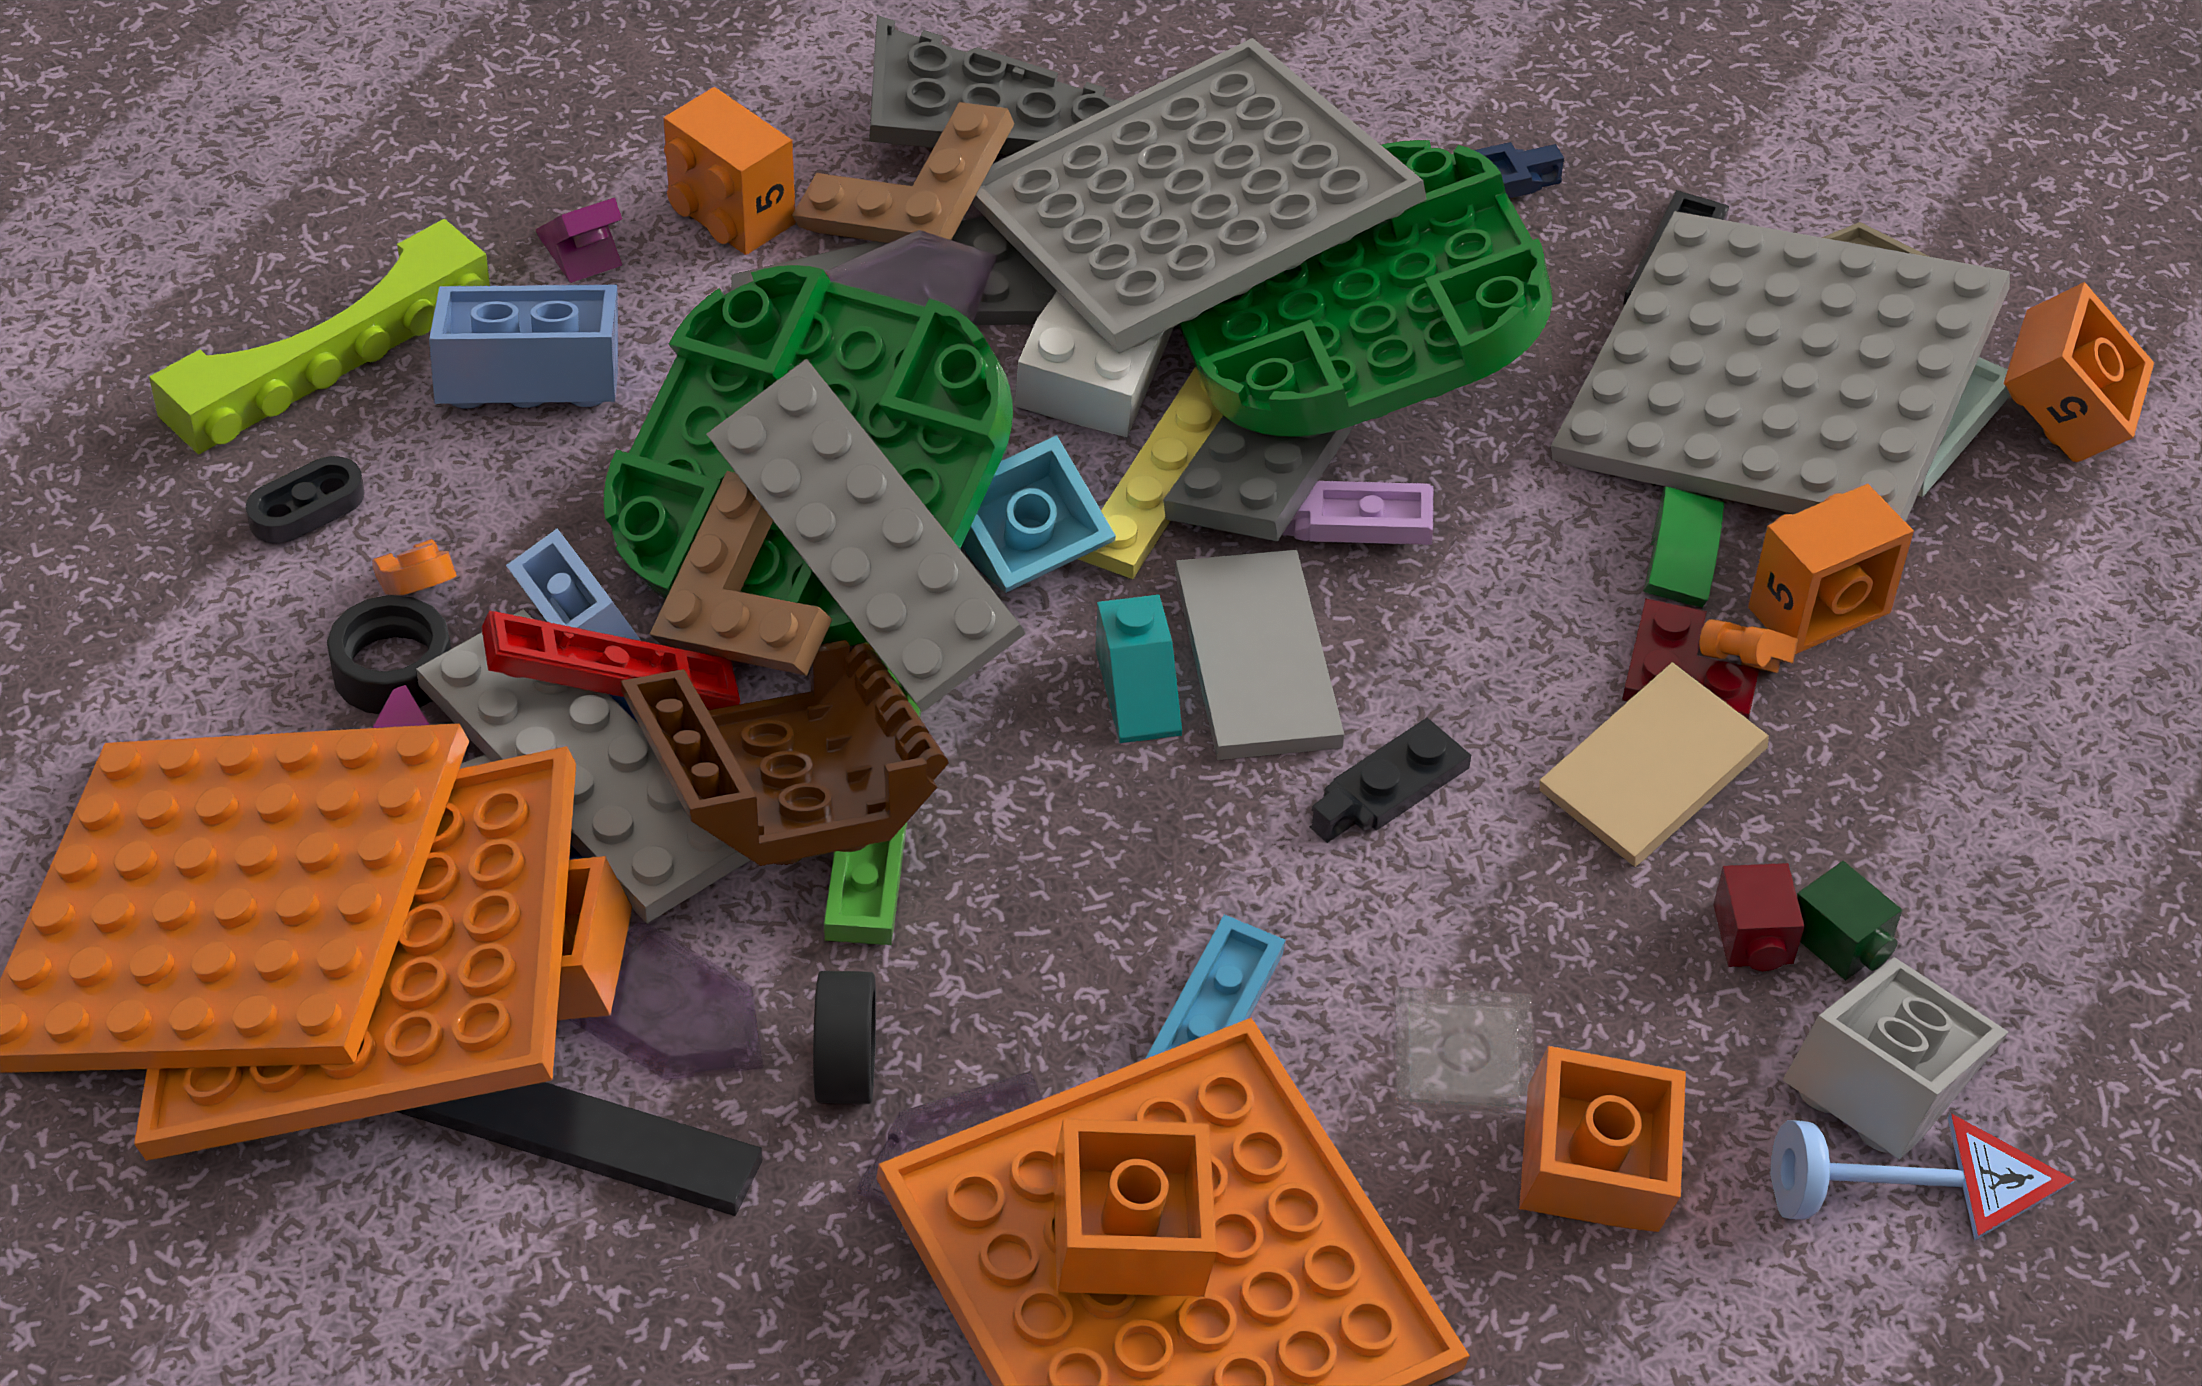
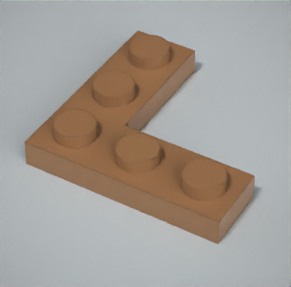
(934, 201)
(706, 604)

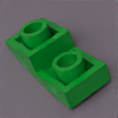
(1684, 547)

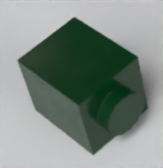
(1848, 921)

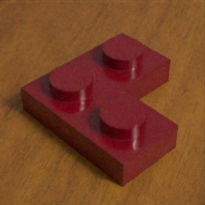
(1673, 635)

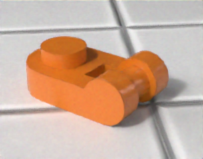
(413, 569)
(1755, 645)

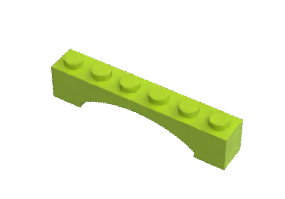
(222, 394)

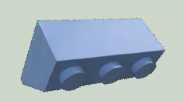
(525, 345)

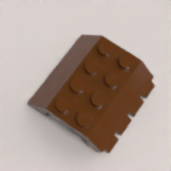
(795, 768)

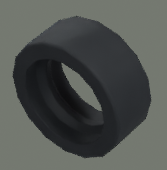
(378, 620)
(844, 1037)

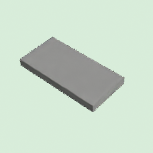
(1258, 655)

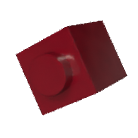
(1758, 915)

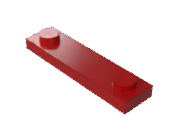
(597, 660)

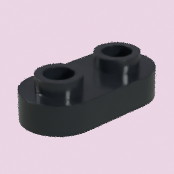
(300, 499)

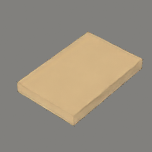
(1654, 764)

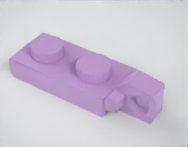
(1365, 513)

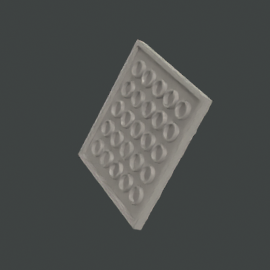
(1192, 193)
(1781, 367)

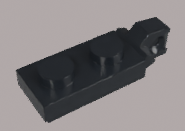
(1389, 781)

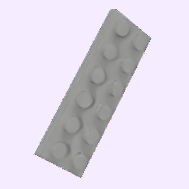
(866, 535)
(620, 791)

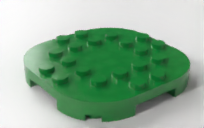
(1386, 315)
(903, 370)

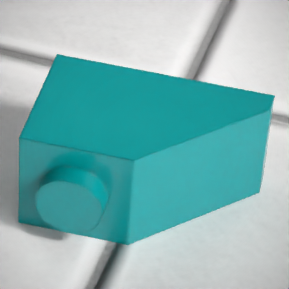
(1138, 668)

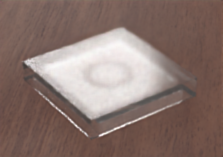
(1462, 1051)

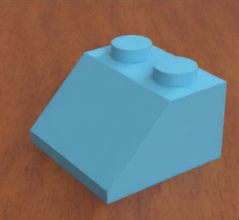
(1035, 518)

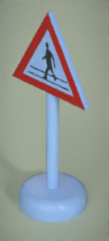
(1994, 1175)

